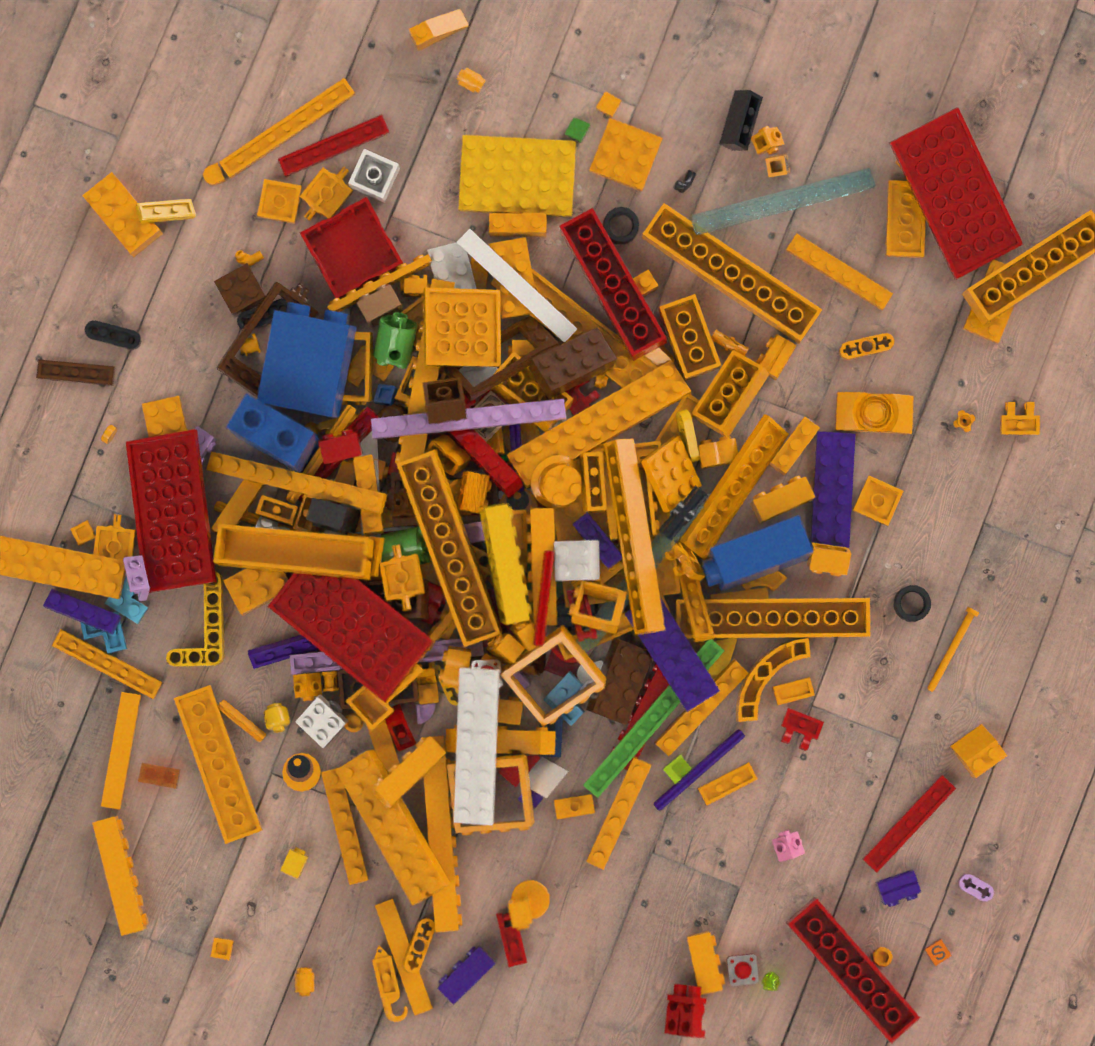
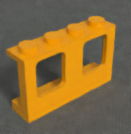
(648, 501)

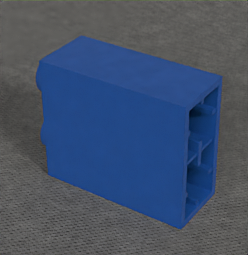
(307, 361)
(273, 434)
(757, 554)

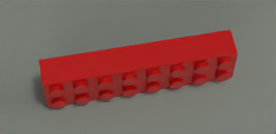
(613, 284)
(853, 970)

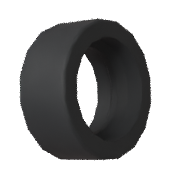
(635, 225)
(926, 603)

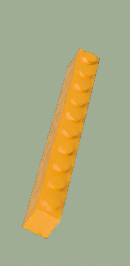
(415, 444)
(634, 536)
(442, 842)

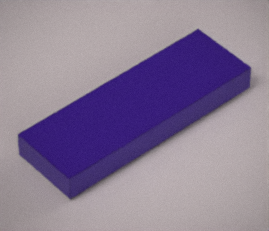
(592, 532)

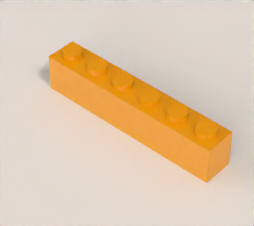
(120, 875)

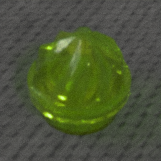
(770, 982)

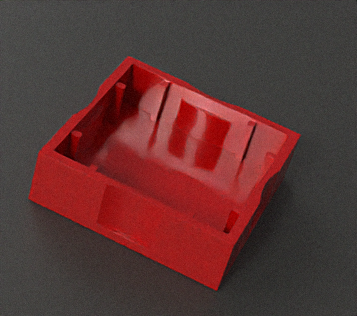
(351, 248)

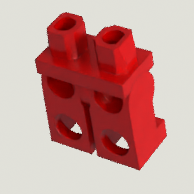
(685, 1012)

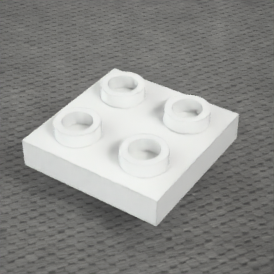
(322, 720)

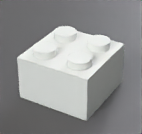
(374, 175)
(576, 560)

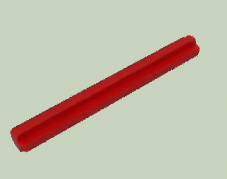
(543, 600)

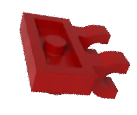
(579, 401)
(802, 724)

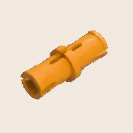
(728, 343)

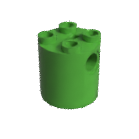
(395, 340)
(410, 542)

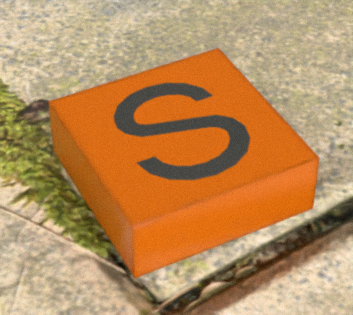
(937, 952)

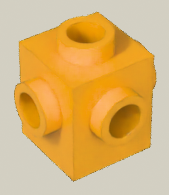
(767, 140)
(307, 686)

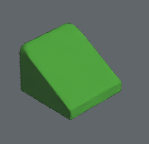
(577, 129)

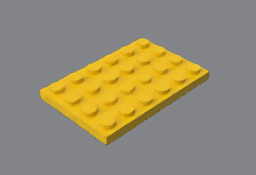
(517, 175)

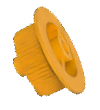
(556, 481)

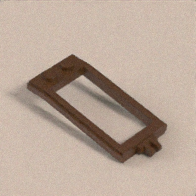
(533, 332)
(235, 368)
(492, 497)

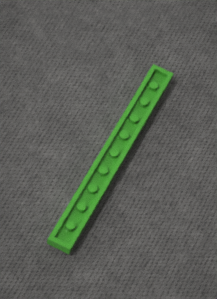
(644, 728)

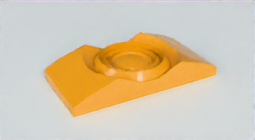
(874, 412)

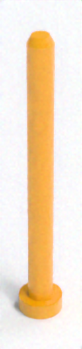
(952, 648)

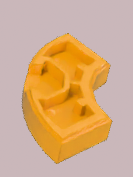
(771, 581)

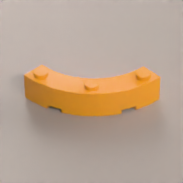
(761, 673)
(514, 741)

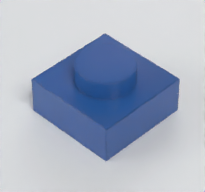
(385, 394)

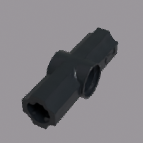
(683, 513)

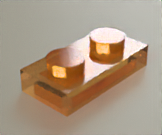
(159, 775)

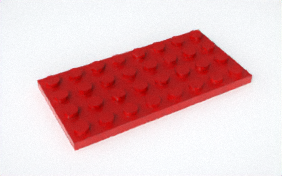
(956, 193)
(171, 510)
(353, 629)

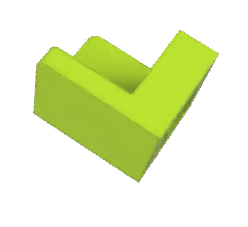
(677, 769)

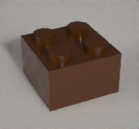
(240, 290)
(444, 400)

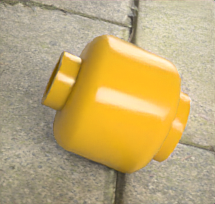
(276, 717)

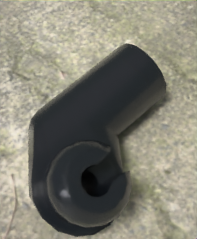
(686, 183)

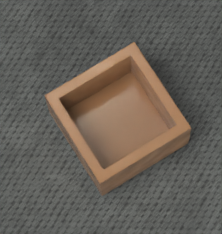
(379, 304)

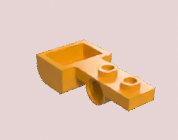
(374, 710)

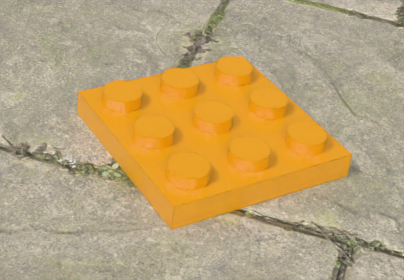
(625, 154)
(671, 473)

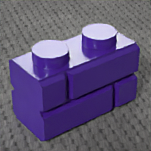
(898, 887)

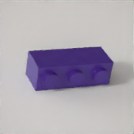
(465, 974)

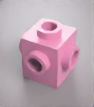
(788, 845)

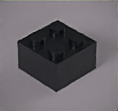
(333, 516)

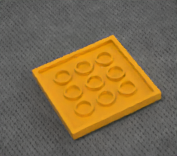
(462, 327)

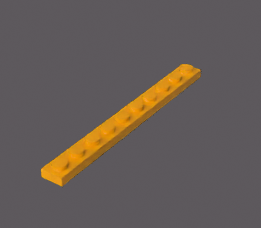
(297, 482)

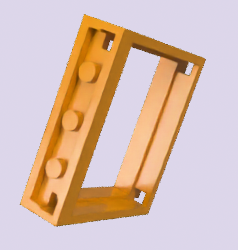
(361, 399)
(527, 657)
(505, 826)

